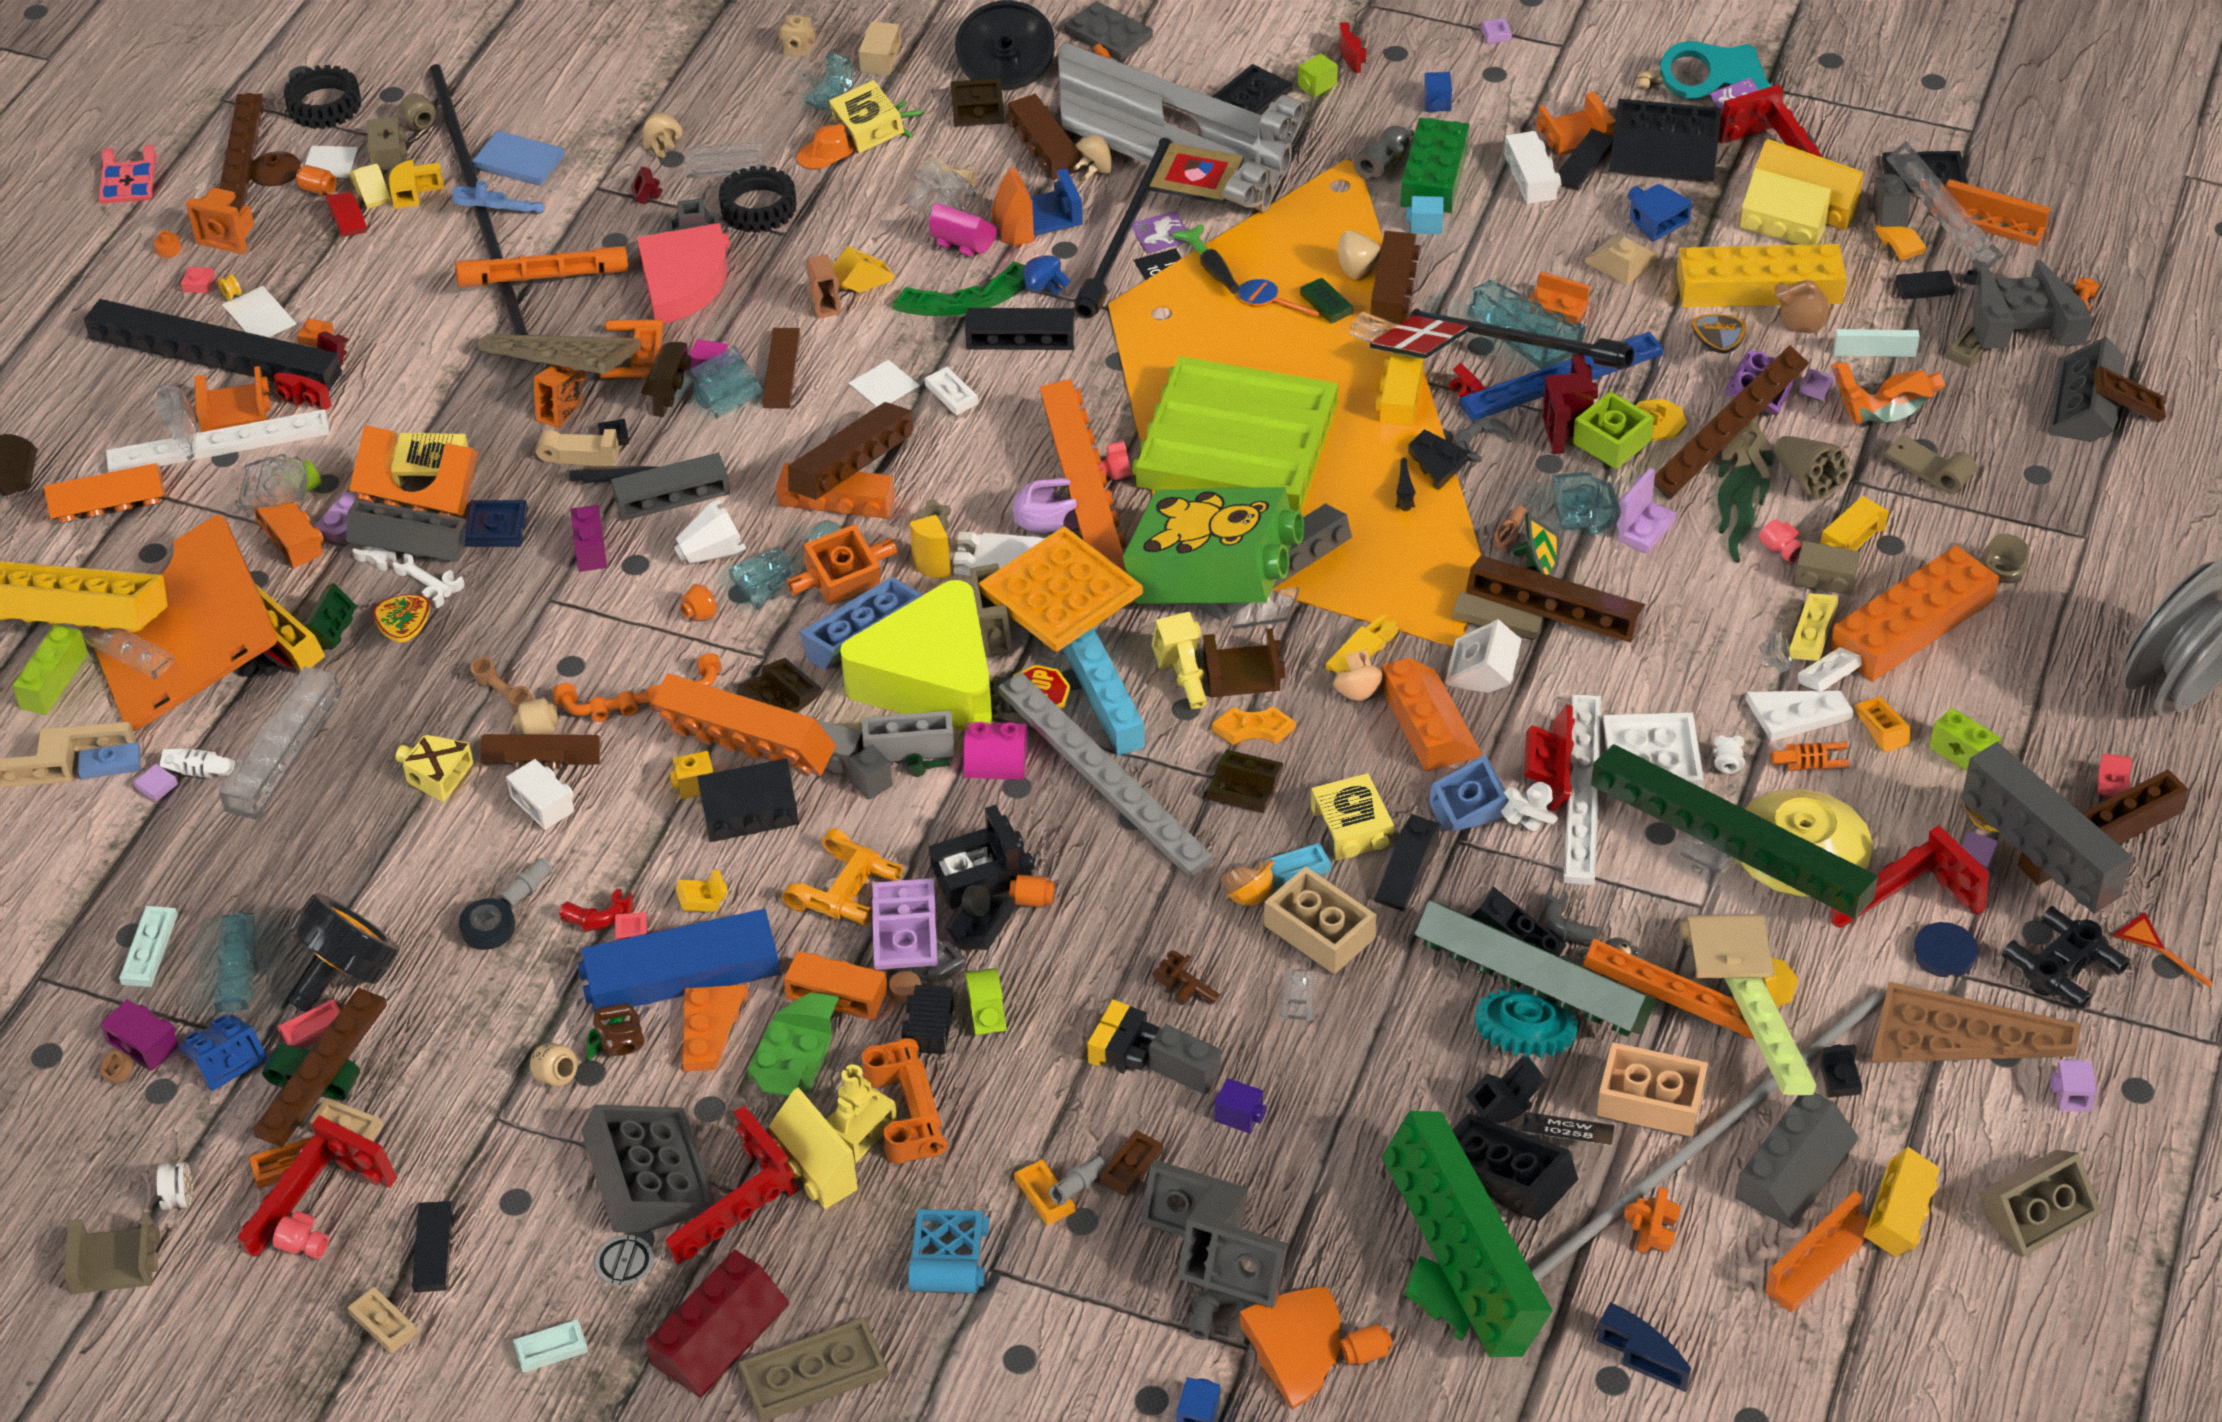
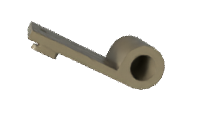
(1944, 474)

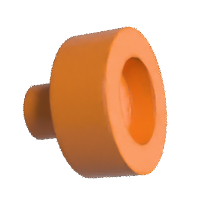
(167, 244)

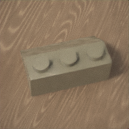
(2041, 1201)

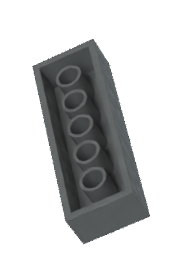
(2046, 827)

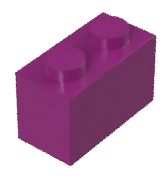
(588, 538)
(140, 1034)

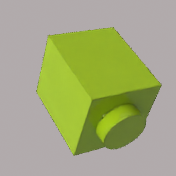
(1317, 75)

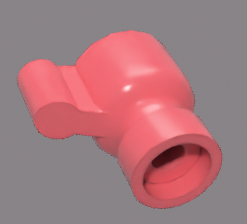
(1116, 461)
(1781, 538)
(295, 1235)

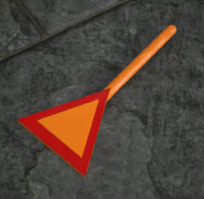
(2142, 932)

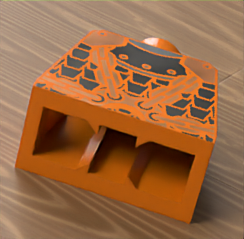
(557, 394)

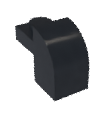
(1509, 1096)

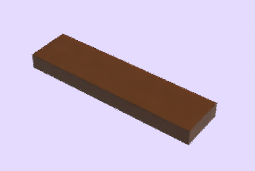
(781, 368)

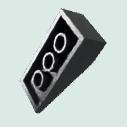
(1516, 1167)

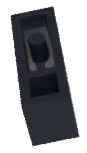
(1408, 862)

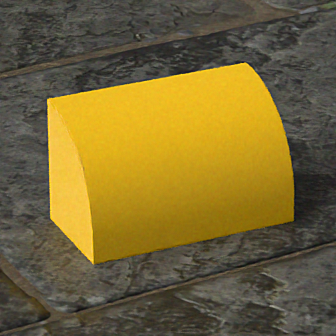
(930, 547)

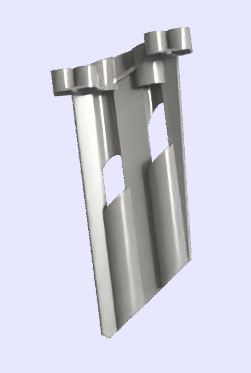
(1128, 113)

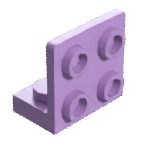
(1641, 520)

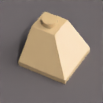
(1622, 258)

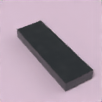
(1585, 158)
(432, 1246)

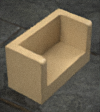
(879, 48)

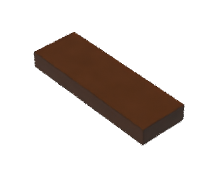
(2129, 394)

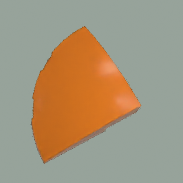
(1295, 1340)

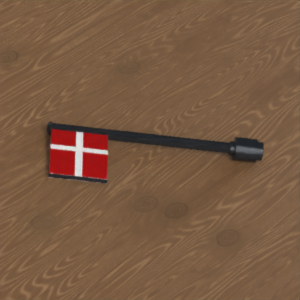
(1430, 332)

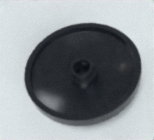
(1006, 43)

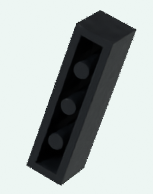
(1020, 329)

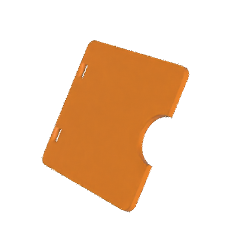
(207, 621)

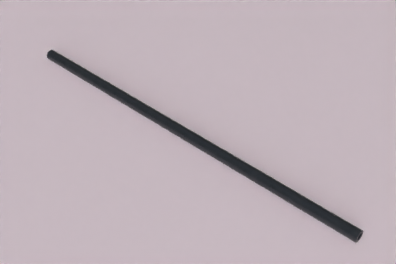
(470, 178)

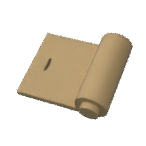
(1728, 945)

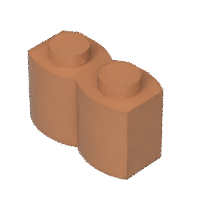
(823, 286)

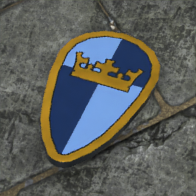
(1719, 332)

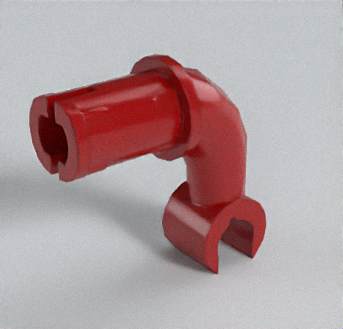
(595, 920)

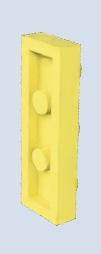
(1813, 627)

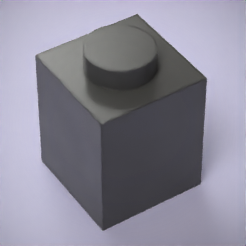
(870, 772)

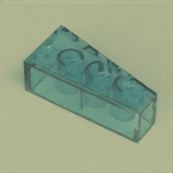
(1503, 307)

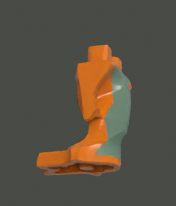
(1893, 401)

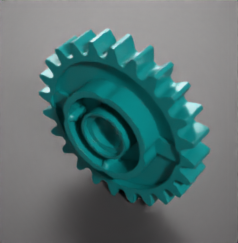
(1525, 1023)

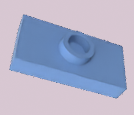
(109, 760)

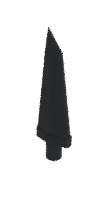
(603, 473)

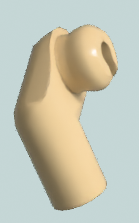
(1647, 77)

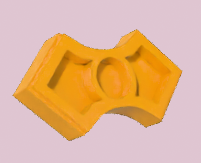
(1242, 725)

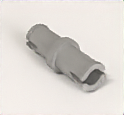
(526, 883)
(1077, 1180)

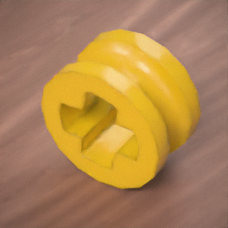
(229, 287)

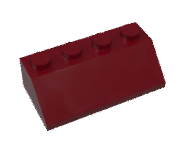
(716, 1324)

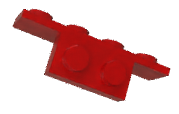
(1550, 756)

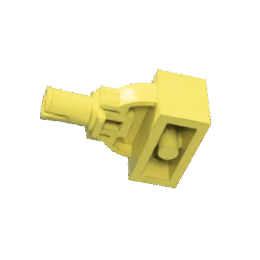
(1175, 646)
(860, 1112)

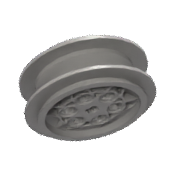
(2183, 641)

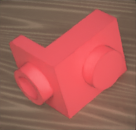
(2113, 775)

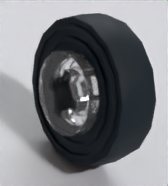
(487, 923)

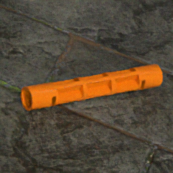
(485, 271)

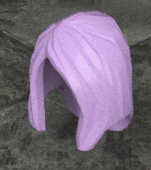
(1043, 510)

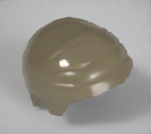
(2007, 557)

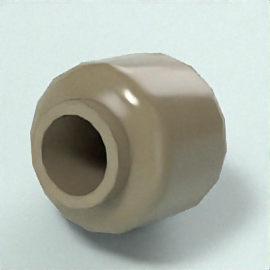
(417, 111)

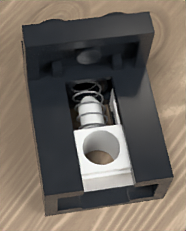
(981, 858)

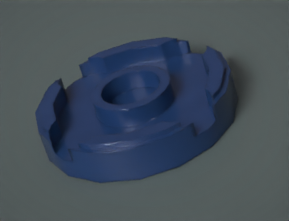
(1945, 949)

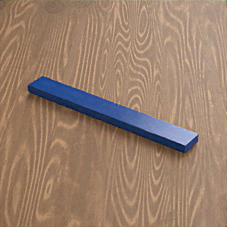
(1531, 386)

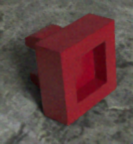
(645, 186)
(332, 343)

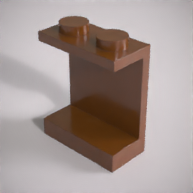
(1243, 668)

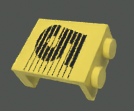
(867, 115)
(421, 454)
(1353, 816)

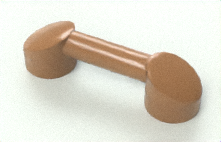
(486, 675)

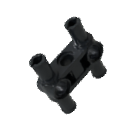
(2066, 957)

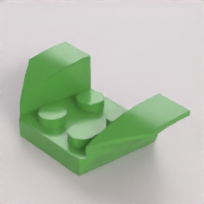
(794, 1045)

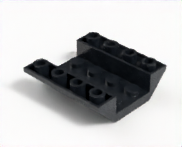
(1665, 139)

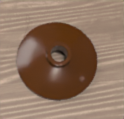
(275, 168)

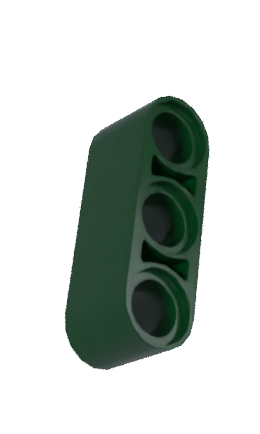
(288, 1058)

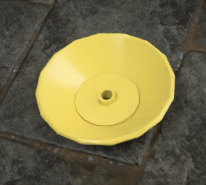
(1818, 820)

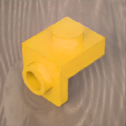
(702, 895)

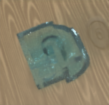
(1584, 502)

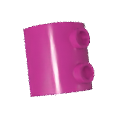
(961, 229)
(995, 750)

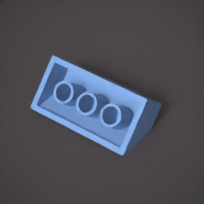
(825, 637)

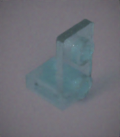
(837, 81)

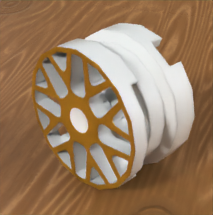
(175, 1185)

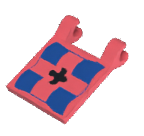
(127, 179)

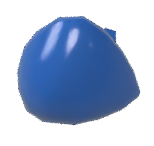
(1044, 272)

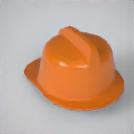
(828, 146)

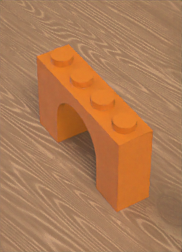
(374, 477)

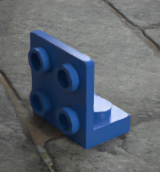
(1057, 208)
(223, 1050)

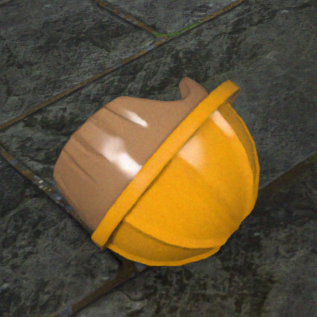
(1249, 885)

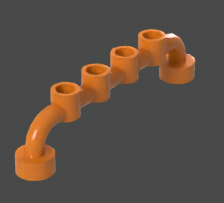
(566, 695)

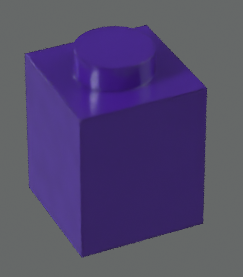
(1239, 1106)

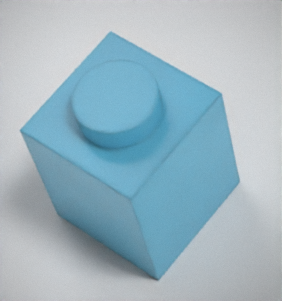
(1425, 215)

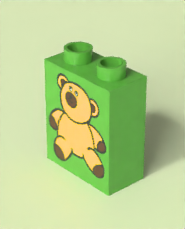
(1213, 545)

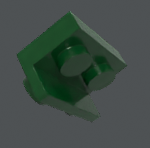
(330, 616)

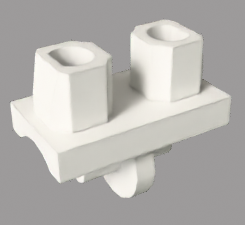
(1529, 806)

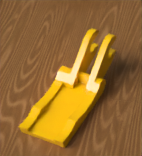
(1370, 638)

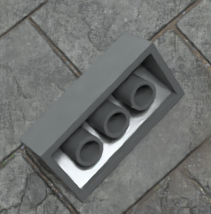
(2076, 406)
(1796, 1159)

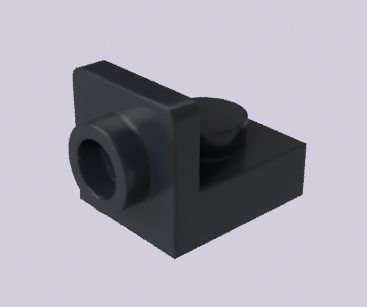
(1840, 1071)

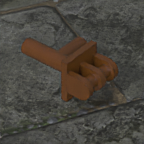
(1174, 971)

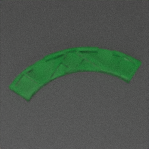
(937, 304)

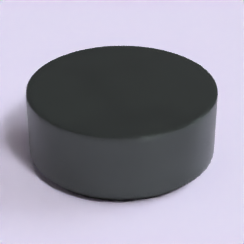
(976, 900)

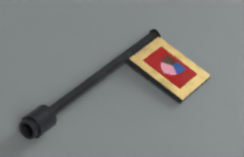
(1173, 171)

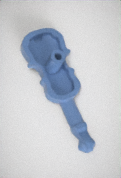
(480, 197)

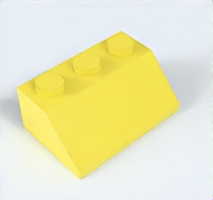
(1785, 208)
(814, 1150)

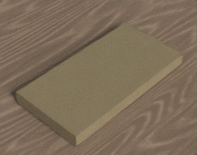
(812, 1369)

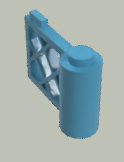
(945, 1269)

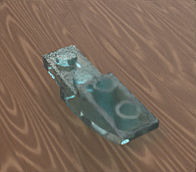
(236, 962)

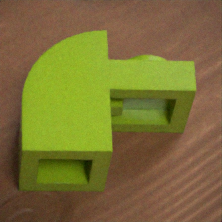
(985, 1000)

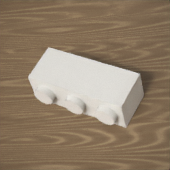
(1531, 167)

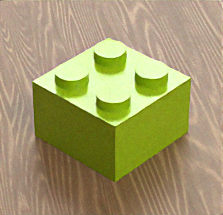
(1613, 430)

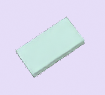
(550, 1346)

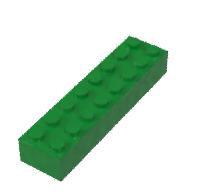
(1466, 1234)

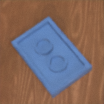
(518, 158)

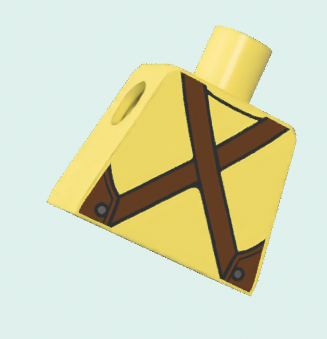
(435, 764)

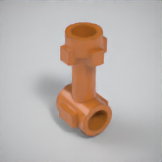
(2086, 289)

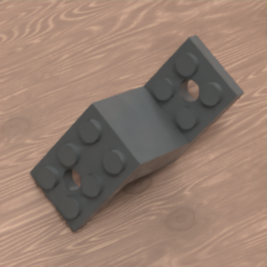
(1213, 1233)

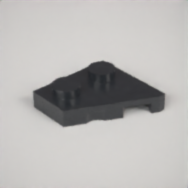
(1437, 457)

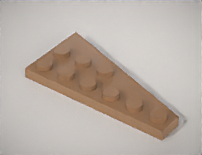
(1941, 1027)

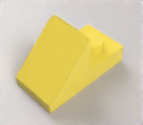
(370, 185)

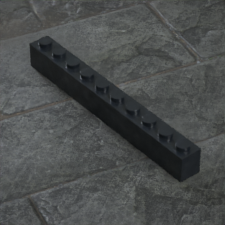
(208, 343)

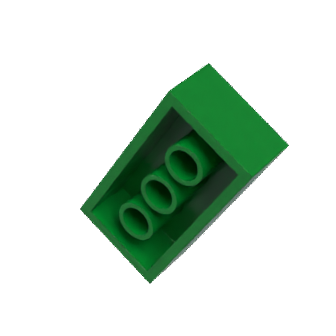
(1435, 161)

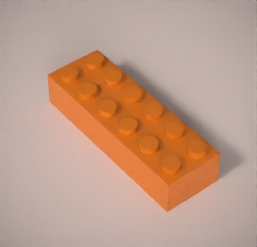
(1916, 611)
(743, 724)

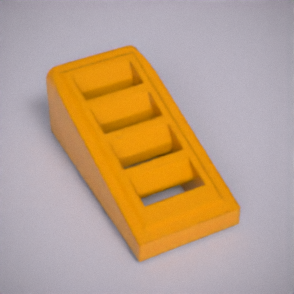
(1885, 726)

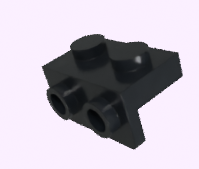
(980, 932)

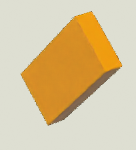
(1035, 1183)

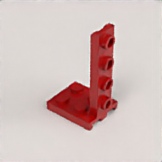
(1761, 112)
(1948, 863)
(329, 1142)
(743, 1201)

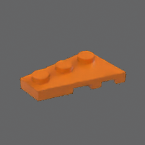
(707, 1023)

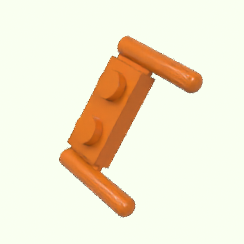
(651, 340)

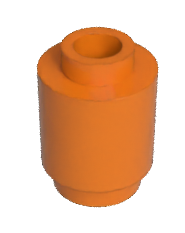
(316, 180)
(1032, 891)
(1366, 1345)

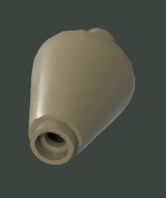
(1813, 464)

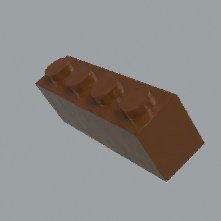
(1042, 135)
(1393, 276)

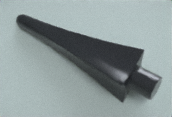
(1405, 489)

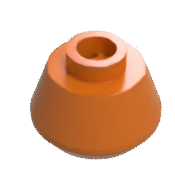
(698, 603)

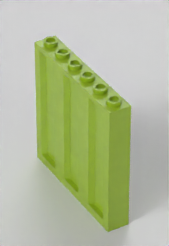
(1235, 430)

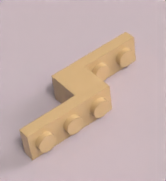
(58, 751)

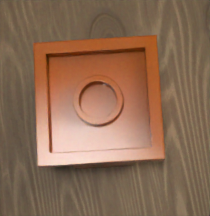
(217, 223)

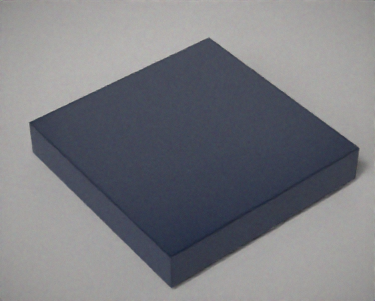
(495, 523)

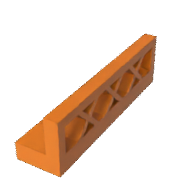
(2001, 208)
(1818, 1254)

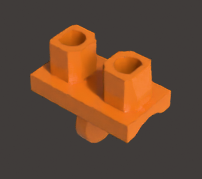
(1648, 1218)

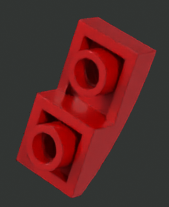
(1351, 47)
(346, 213)
(299, 389)

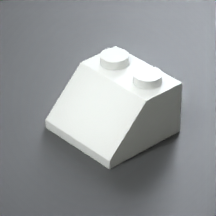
(1484, 659)

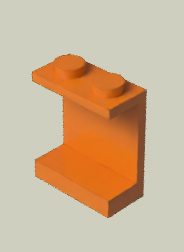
(1568, 131)
(231, 405)

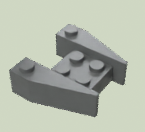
(2027, 304)

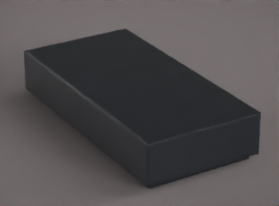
(1925, 284)

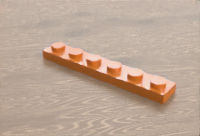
(1666, 986)

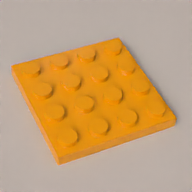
(1060, 588)

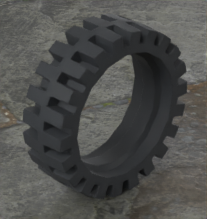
(322, 79)
(757, 217)

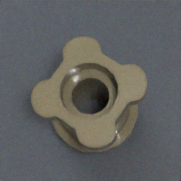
(933, 508)

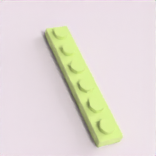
(1772, 1036)

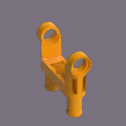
(839, 899)

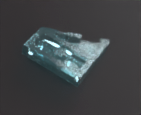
(762, 576)

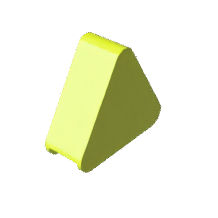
(923, 658)

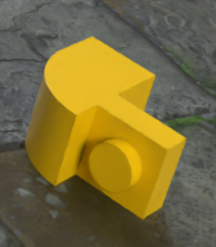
(409, 180)

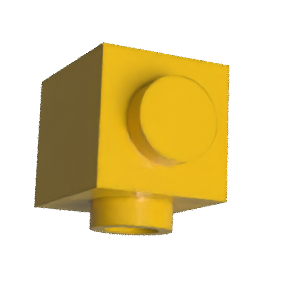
(686, 772)

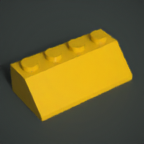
(1806, 167)

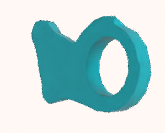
(1724, 65)

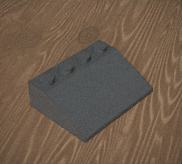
(646, 1166)

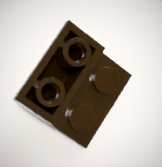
(667, 376)
(16, 463)

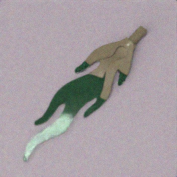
(1739, 485)

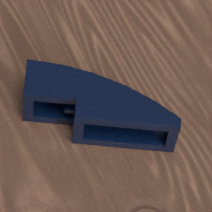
(1643, 1347)

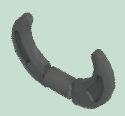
(1464, 437)

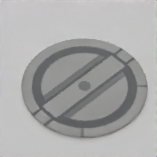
(624, 1260)

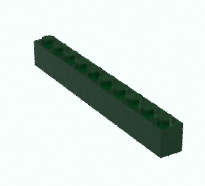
(1735, 831)

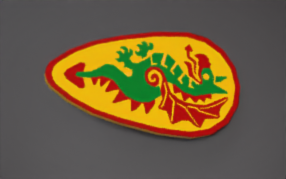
(402, 616)

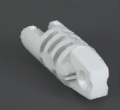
(196, 762)

